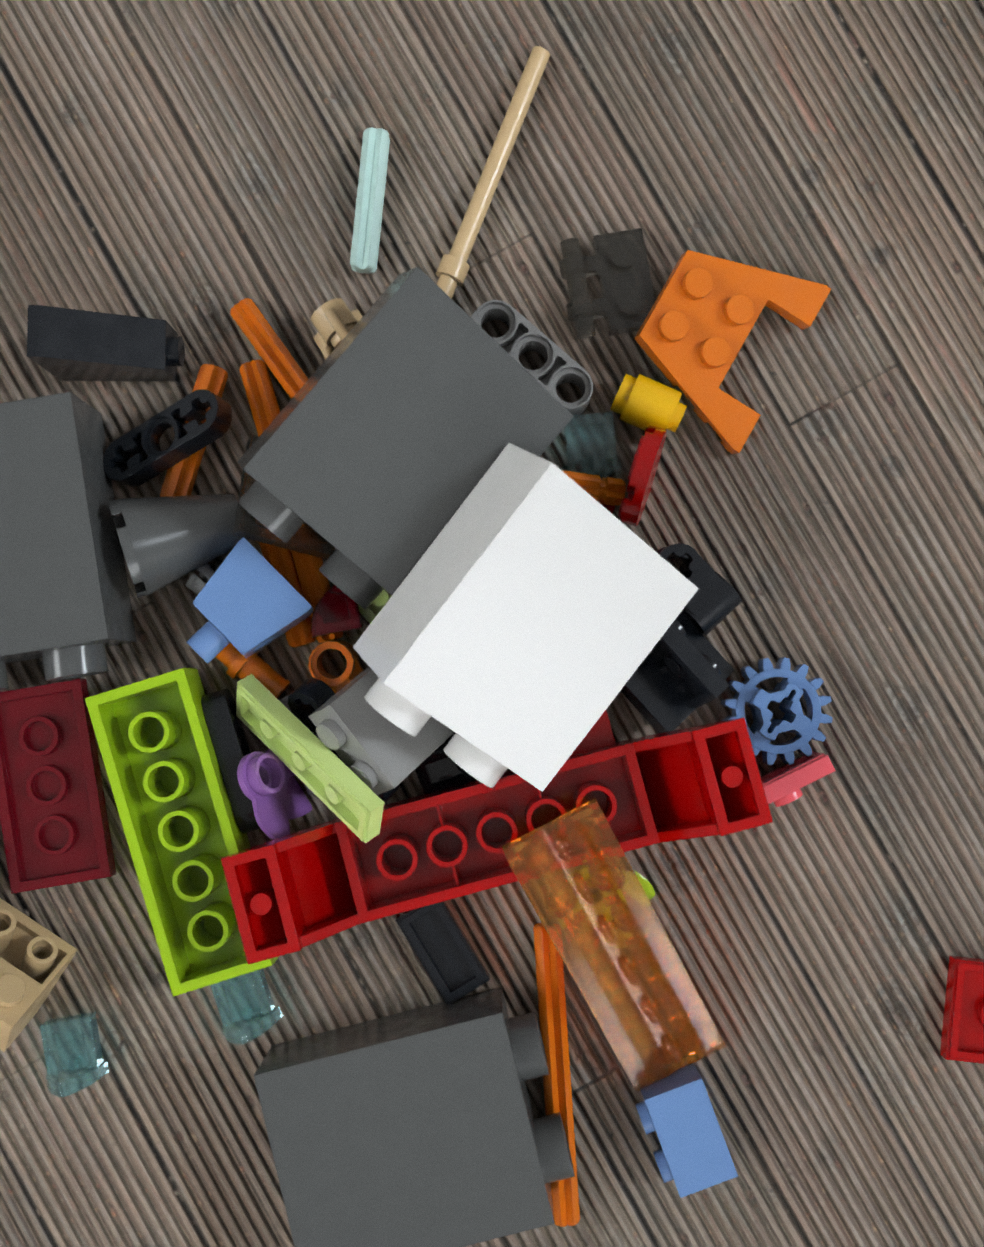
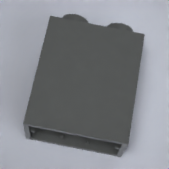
(394, 436)
(58, 541)
(414, 1128)

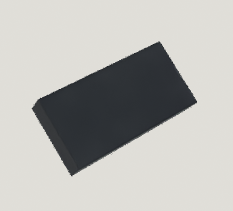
(443, 950)

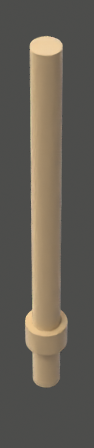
(454, 265)

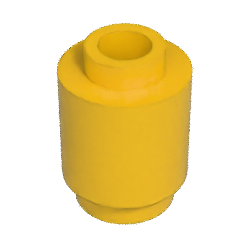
(647, 403)

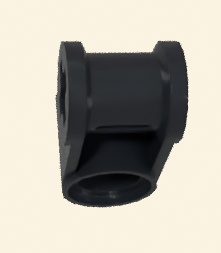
(715, 595)

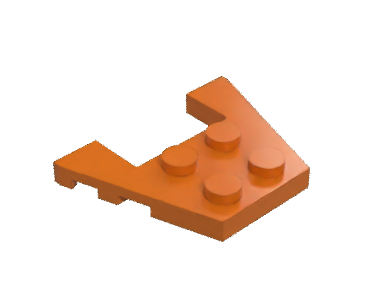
(704, 323)

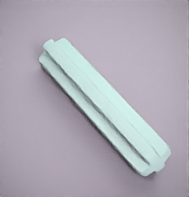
(370, 200)

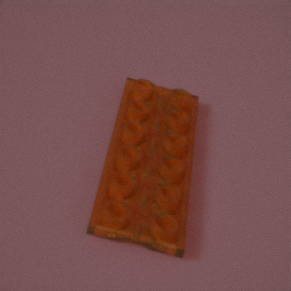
(613, 944)

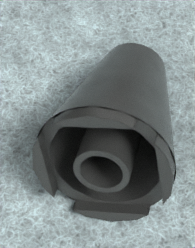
(172, 535)

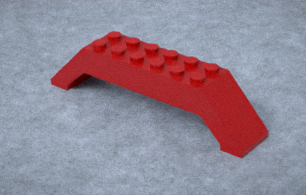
(453, 838)

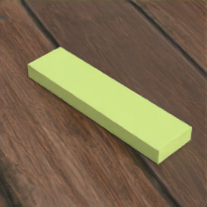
(309, 759)

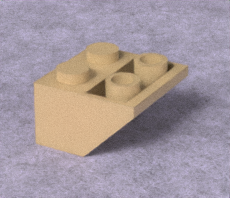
(29, 969)

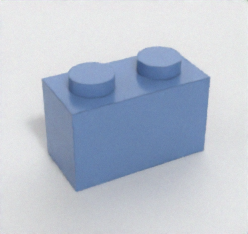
(688, 1132)

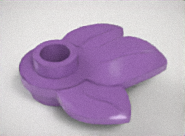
(273, 792)

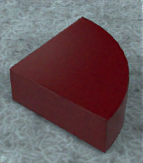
(335, 614)

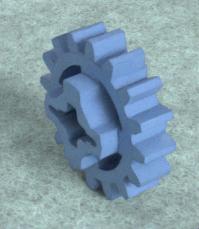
(787, 691)

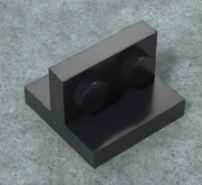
(677, 676)

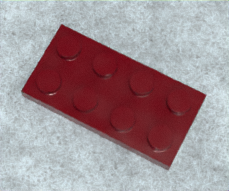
(51, 789)

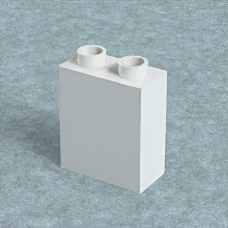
(520, 622)

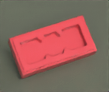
(784, 783)

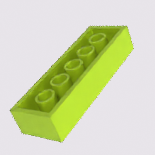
(175, 822)

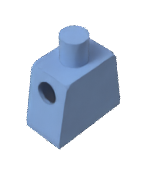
(246, 605)

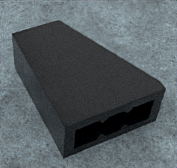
(102, 345)

